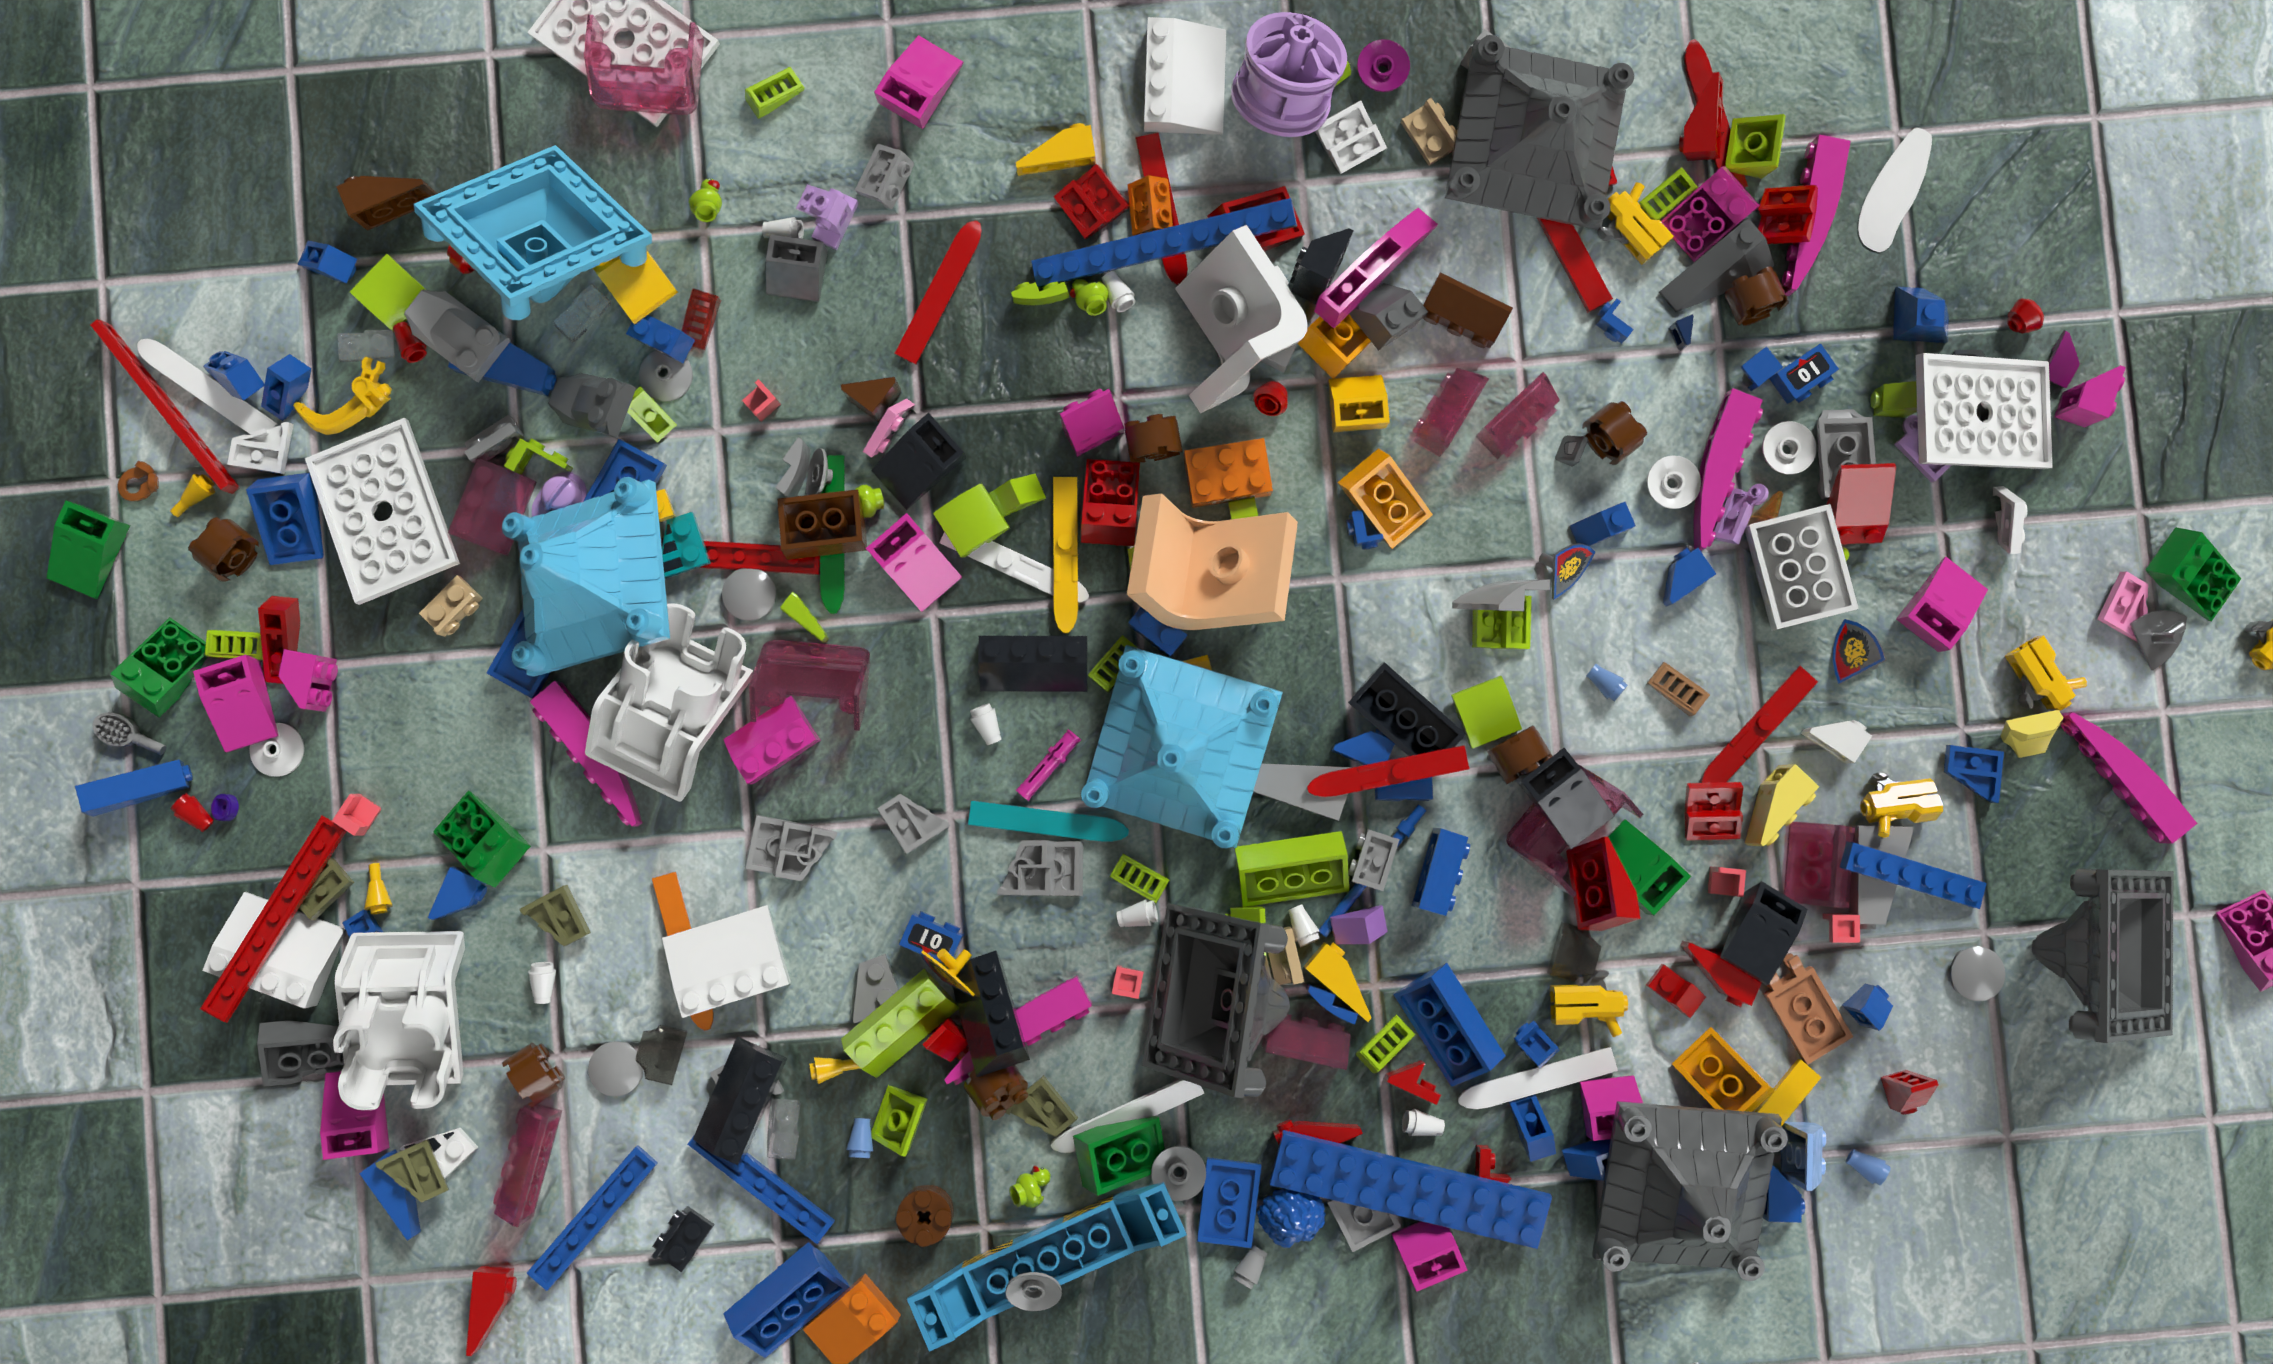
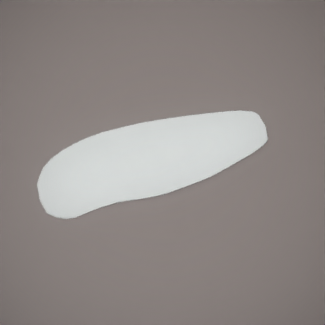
(1894, 191)

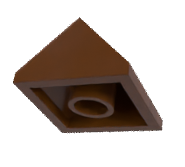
(873, 395)

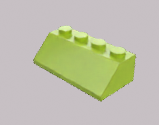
(1292, 868)
(899, 1024)

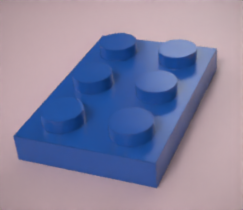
(1229, 1202)

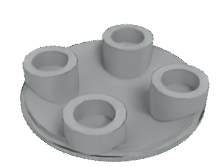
(749, 594)
(1977, 973)
(615, 1069)

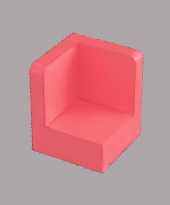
(761, 401)
(356, 814)
(1726, 881)
(1843, 927)
(1127, 982)

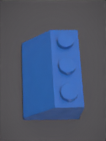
(1441, 871)

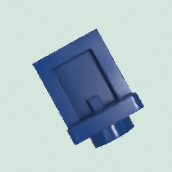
(1614, 327)
(1356, 527)
(1535, 1043)

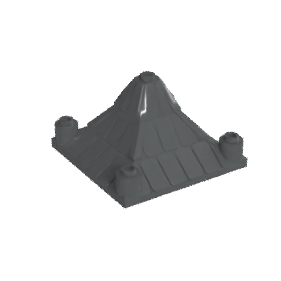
(1537, 134)
(2116, 954)
(1214, 999)
(1686, 1187)

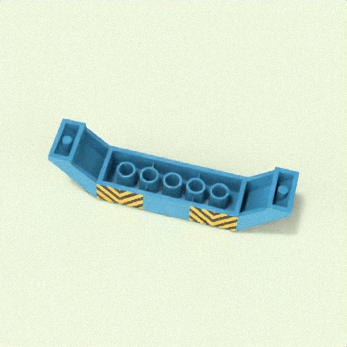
(1059, 1249)

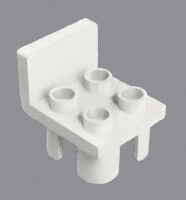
(667, 705)
(398, 1016)

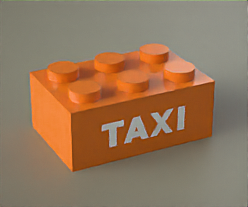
(1228, 472)

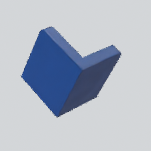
(1761, 367)

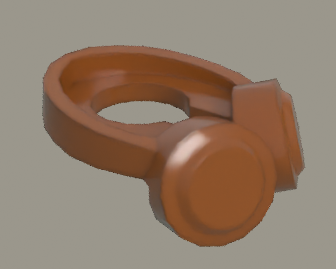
(147, 488)

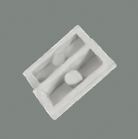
(1350, 137)

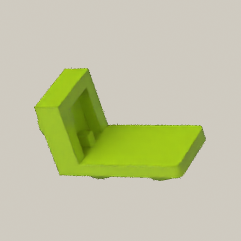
(519, 457)

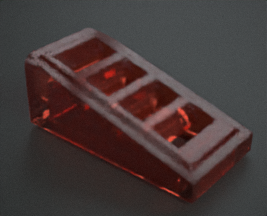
(711, 311)

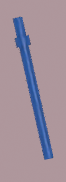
(1405, 829)

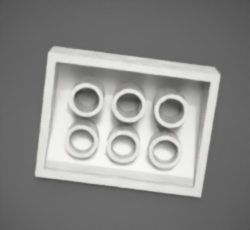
(1184, 77)
(1801, 567)
(725, 961)
(296, 965)

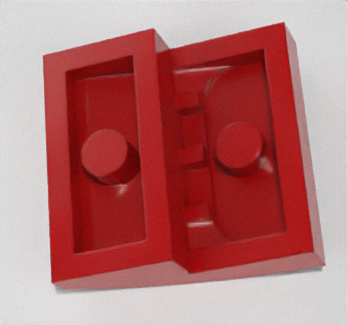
(1091, 201)
(1788, 213)
(1713, 811)

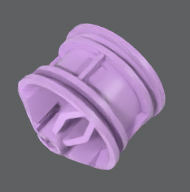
(1288, 74)

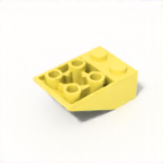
(1778, 802)

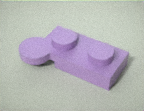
(1909, 447)
(1738, 512)

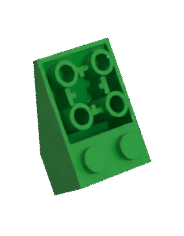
(84, 548)
(2194, 572)
(161, 667)
(481, 840)
(1649, 867)

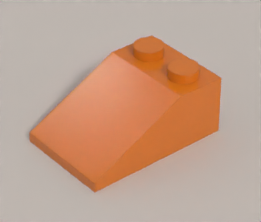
(852, 1322)

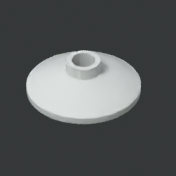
(1801, 445)
(1686, 479)
(287, 755)

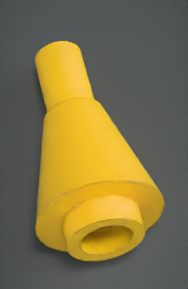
(197, 490)
(377, 896)
(827, 1068)

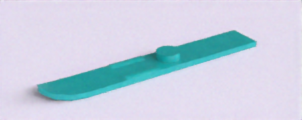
(1046, 822)

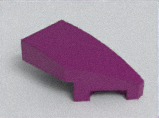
(2063, 361)

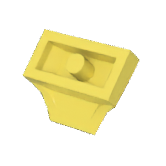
(2031, 733)

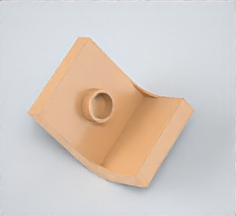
(1211, 571)

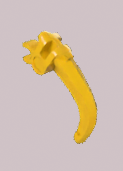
(367, 401)

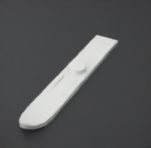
(203, 386)
(1016, 566)
(1539, 1079)
(1142, 1107)

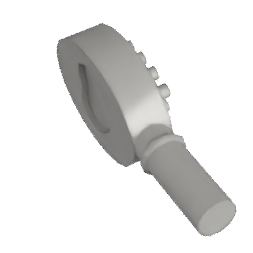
(123, 732)

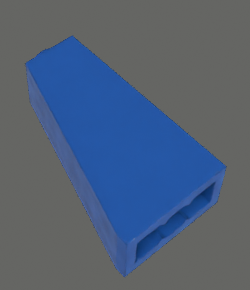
(519, 371)
(133, 787)

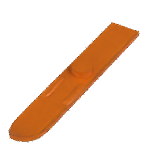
(675, 921)

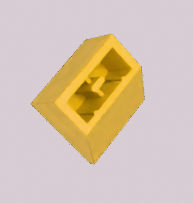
(1358, 403)

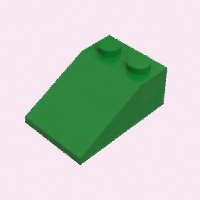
(1118, 1153)

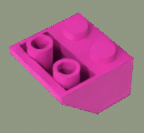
(2092, 399)
(308, 679)
(1600, 1101)
(1428, 1253)

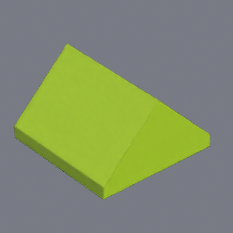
(1755, 145)
(898, 1119)

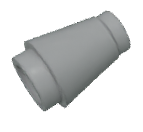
(1250, 1267)

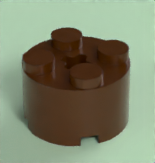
(1755, 297)
(1614, 432)
(1153, 439)
(224, 549)
(1520, 754)
(533, 1074)
(997, 1091)
(927, 1230)

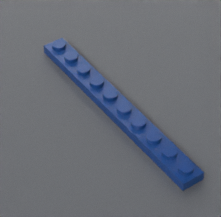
(1162, 243)

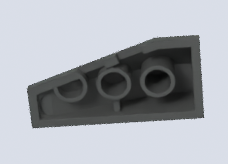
(1736, 255)
(295, 1050)

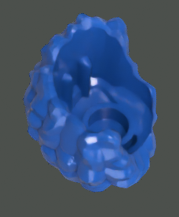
(1291, 1216)

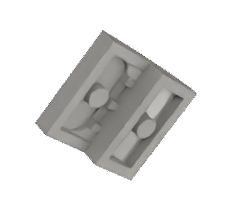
(798, 460)

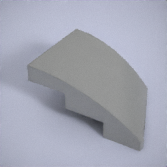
(1499, 595)
(785, 847)
(1045, 869)

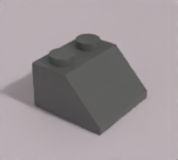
(1388, 314)

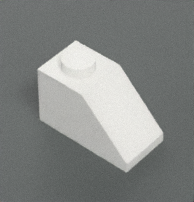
(1841, 739)

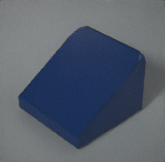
(1682, 331)

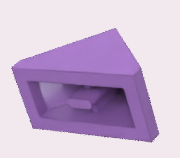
(1359, 926)

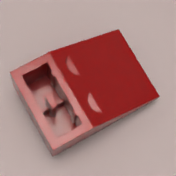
(1110, 502)

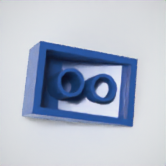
(287, 517)

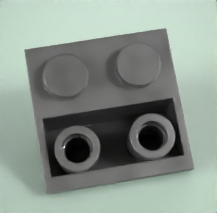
(795, 268)

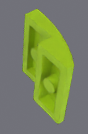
(387, 291)
(971, 520)
(1502, 628)
(1486, 712)

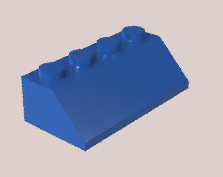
(1449, 1025)
(785, 1300)

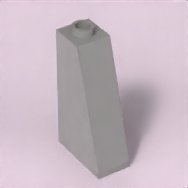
(1290, 785)
(1871, 896)

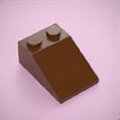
(381, 199)

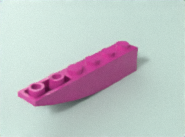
(1826, 169)
(1373, 267)
(1722, 460)
(571, 725)
(2131, 780)
(1038, 1016)

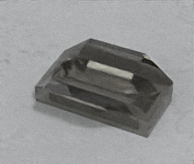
(1573, 953)
(660, 1053)

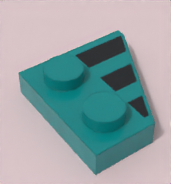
(683, 546)

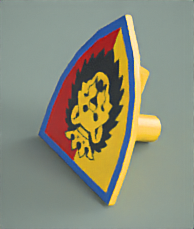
(954, 967)

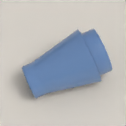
(1607, 682)
(860, 1140)
(1870, 1167)

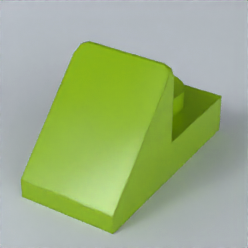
(650, 415)

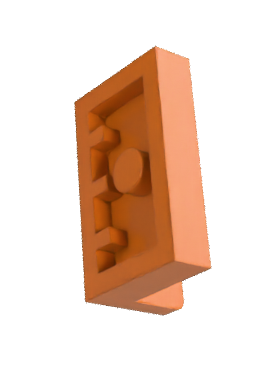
(1149, 204)

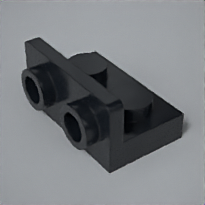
(683, 1238)

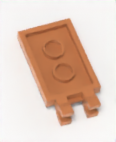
(1806, 1011)

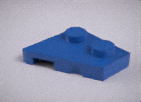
(1976, 769)

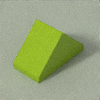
(1017, 494)

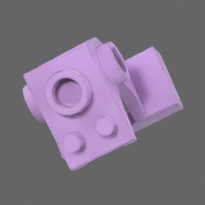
(832, 213)

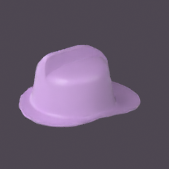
(559, 492)

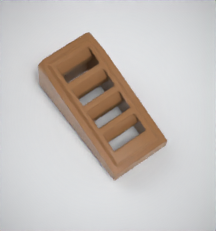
(1692, 687)

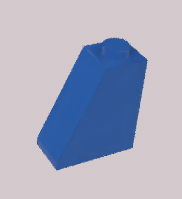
(1919, 316)

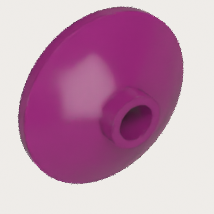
(1387, 54)

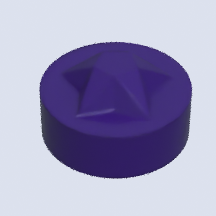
(224, 807)

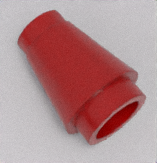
(409, 345)
(192, 812)

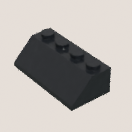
(1318, 264)
(1033, 663)
(1404, 713)
(989, 1016)
(739, 1100)

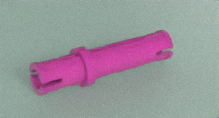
(1049, 763)

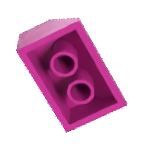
(770, 741)

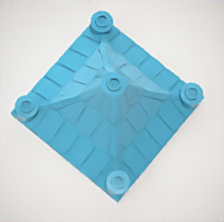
(533, 227)
(590, 578)
(1181, 746)

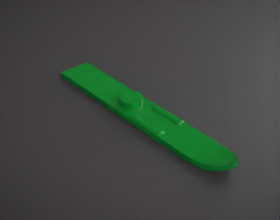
(833, 566)

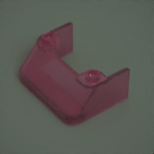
(641, 87)
(812, 672)
(1541, 845)

